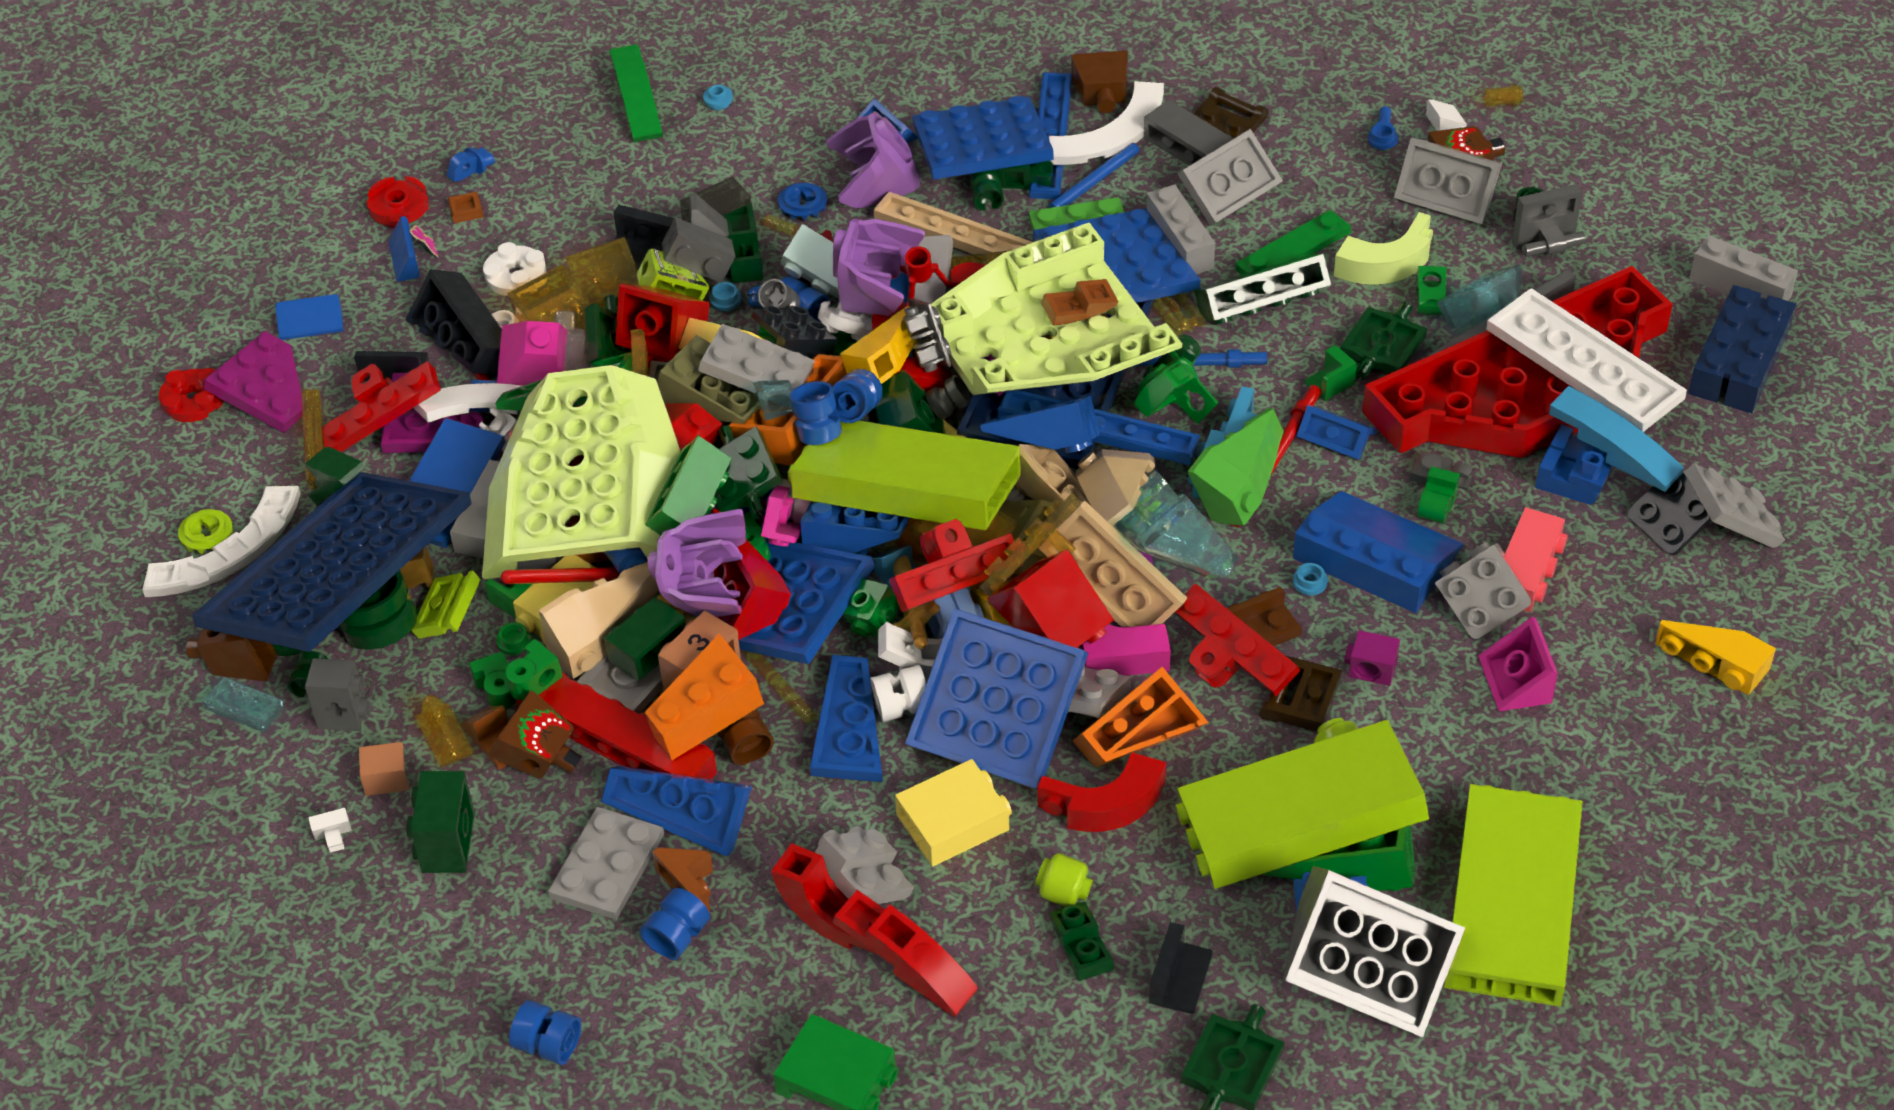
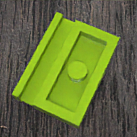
(445, 604)

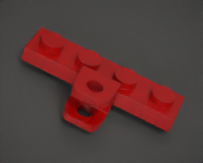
(379, 403)
(949, 567)
(1230, 644)

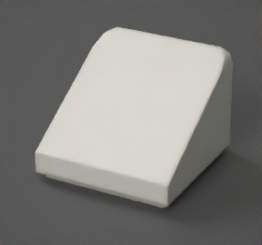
(1443, 116)

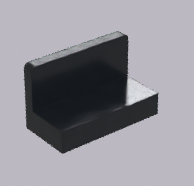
(390, 361)
(1179, 972)

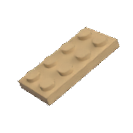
(1117, 571)

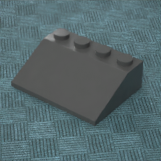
(1370, 950)

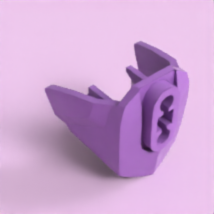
(882, 159)
(866, 260)
(692, 555)

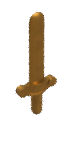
(917, 617)

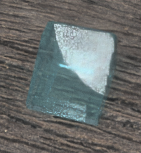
(773, 398)

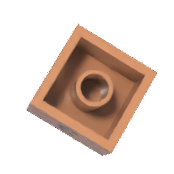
(695, 637)

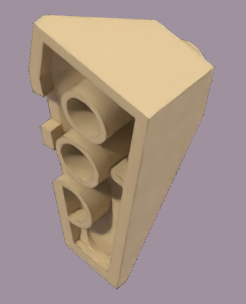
(1047, 476)
(1113, 481)
(580, 620)

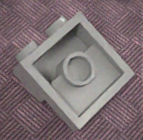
(863, 862)

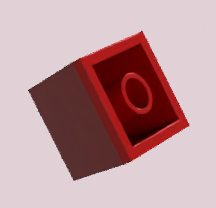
(660, 316)
(1054, 602)

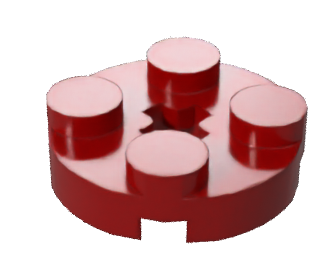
(410, 191)
(174, 395)

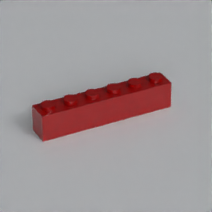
(621, 733)

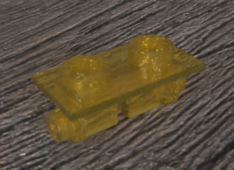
(443, 731)

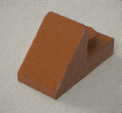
(486, 728)
(685, 870)

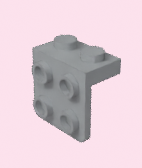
(1483, 590)

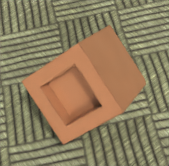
(383, 768)

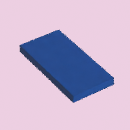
(457, 461)

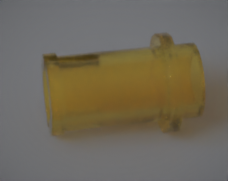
(1503, 96)

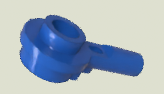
(1383, 134)

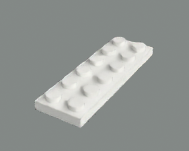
(1586, 359)

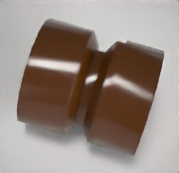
(747, 739)

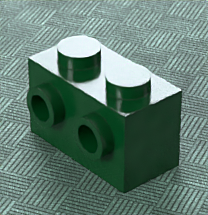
(641, 637)

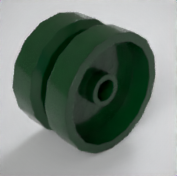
(382, 617)

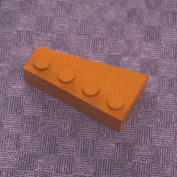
(781, 431)

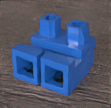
(1573, 468)

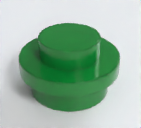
(513, 638)

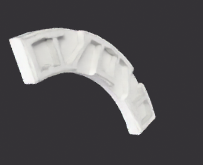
(1114, 136)
(461, 398)
(230, 555)

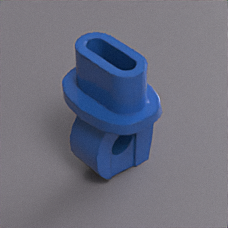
(469, 162)

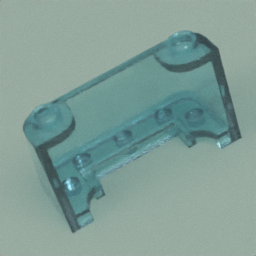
(1175, 531)

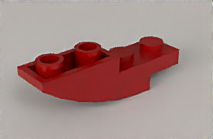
(909, 949)

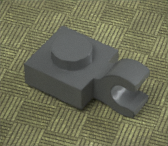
(1426, 459)

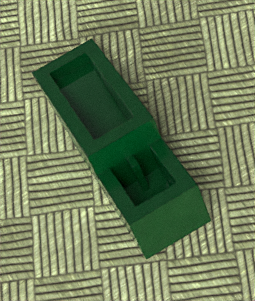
(743, 232)

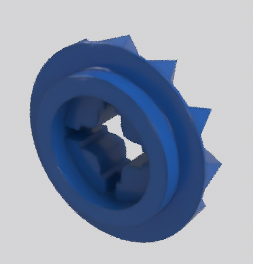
(790, 200)

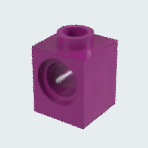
(1373, 657)

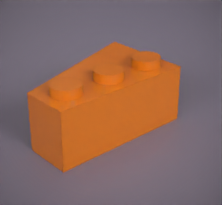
(703, 699)
(1142, 719)

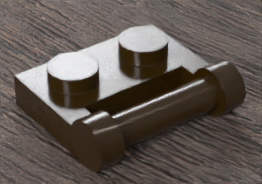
(1228, 121)
(1311, 698)

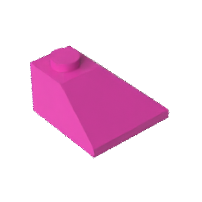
(531, 351)

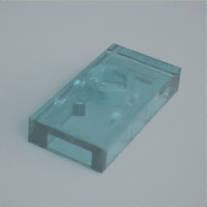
(243, 704)

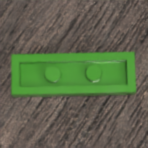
(1071, 213)

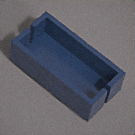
(1742, 348)

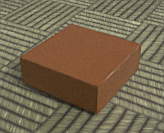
(465, 207)

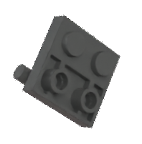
(1548, 221)

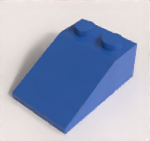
(1054, 426)

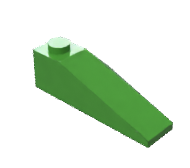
(1237, 471)

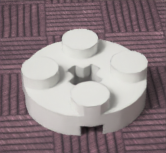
(511, 256)
(851, 322)

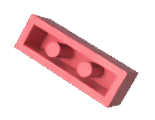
(1533, 551)

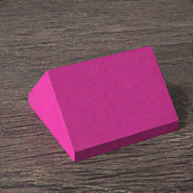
(1520, 668)

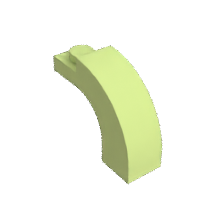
(1385, 262)

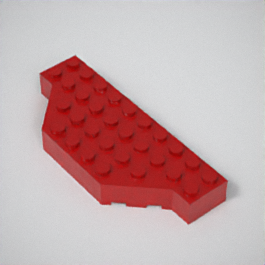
(1493, 395)

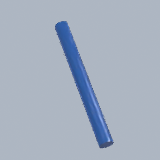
(1096, 176)

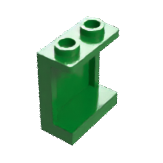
(836, 1067)

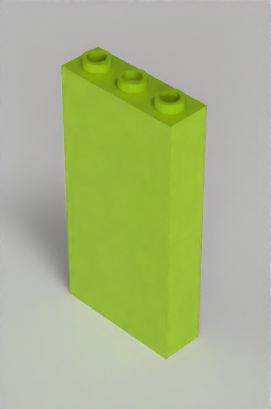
(908, 473)
(1301, 804)
(1515, 894)

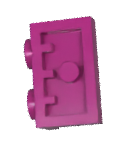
(777, 513)

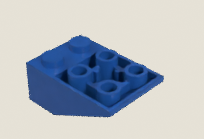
(848, 528)

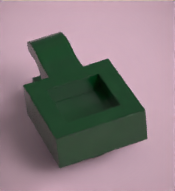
(1022, 176)

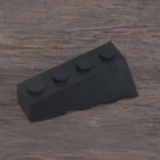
(458, 321)

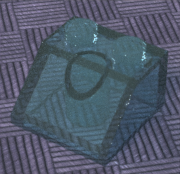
(1481, 298)

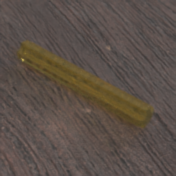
(312, 428)

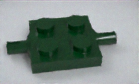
(601, 330)
(1383, 340)
(750, 472)
(1233, 1061)

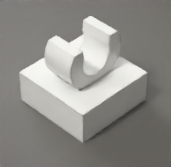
(501, 424)
(331, 826)

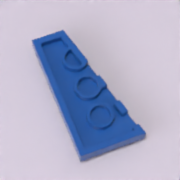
(846, 730)
(684, 805)

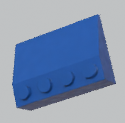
(1375, 549)

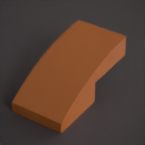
(1086, 301)

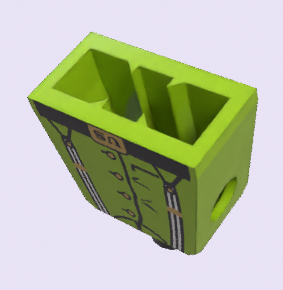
(670, 277)

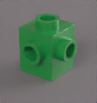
(871, 608)

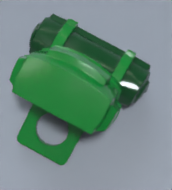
(1171, 380)

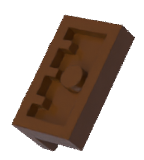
(1268, 616)

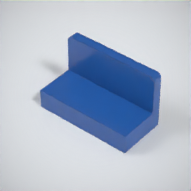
(1335, 431)

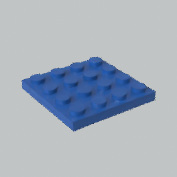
(982, 137)
(1137, 254)
(820, 592)
(997, 698)

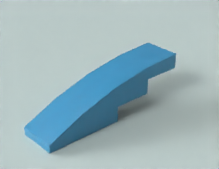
(1621, 440)

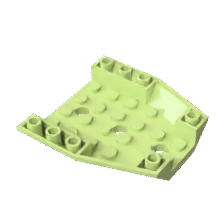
(1003, 317)
(613, 490)

